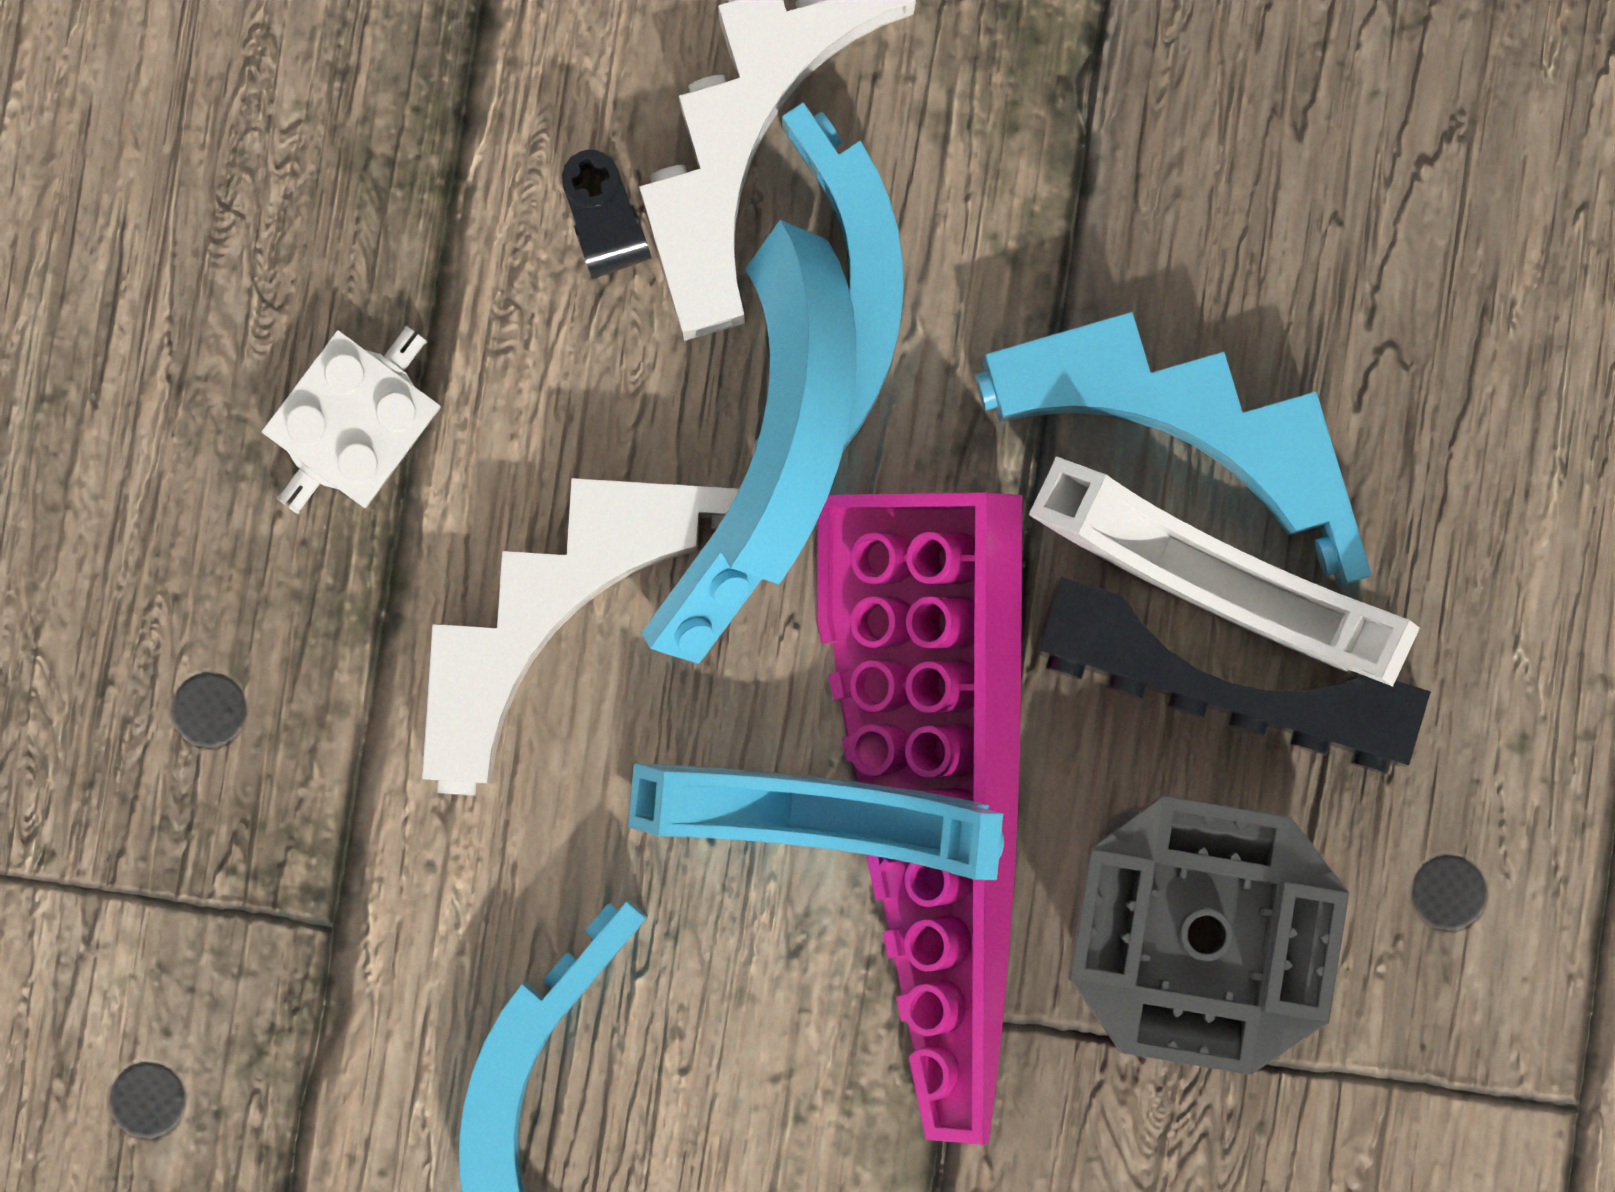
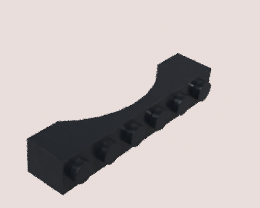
(1103, 635)

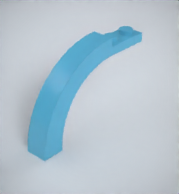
(797, 446)
(500, 1077)

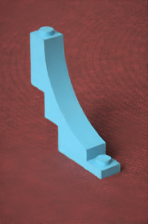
(1274, 449)

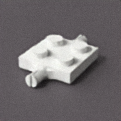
(351, 419)

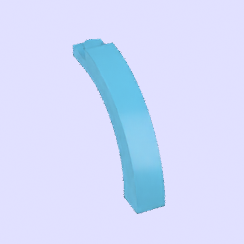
(870, 244)
(818, 813)

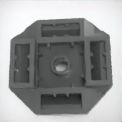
(1275, 951)

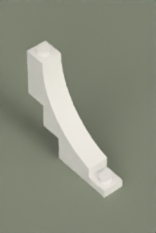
(478, 669)

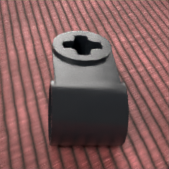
(607, 222)

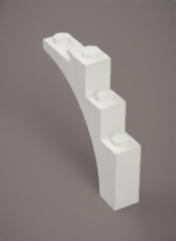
(698, 210)

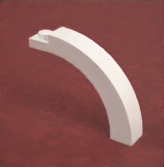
(1220, 578)

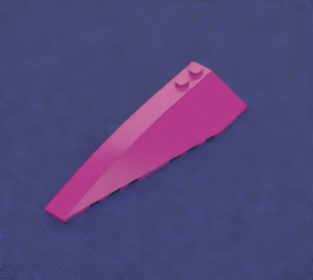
(930, 698)

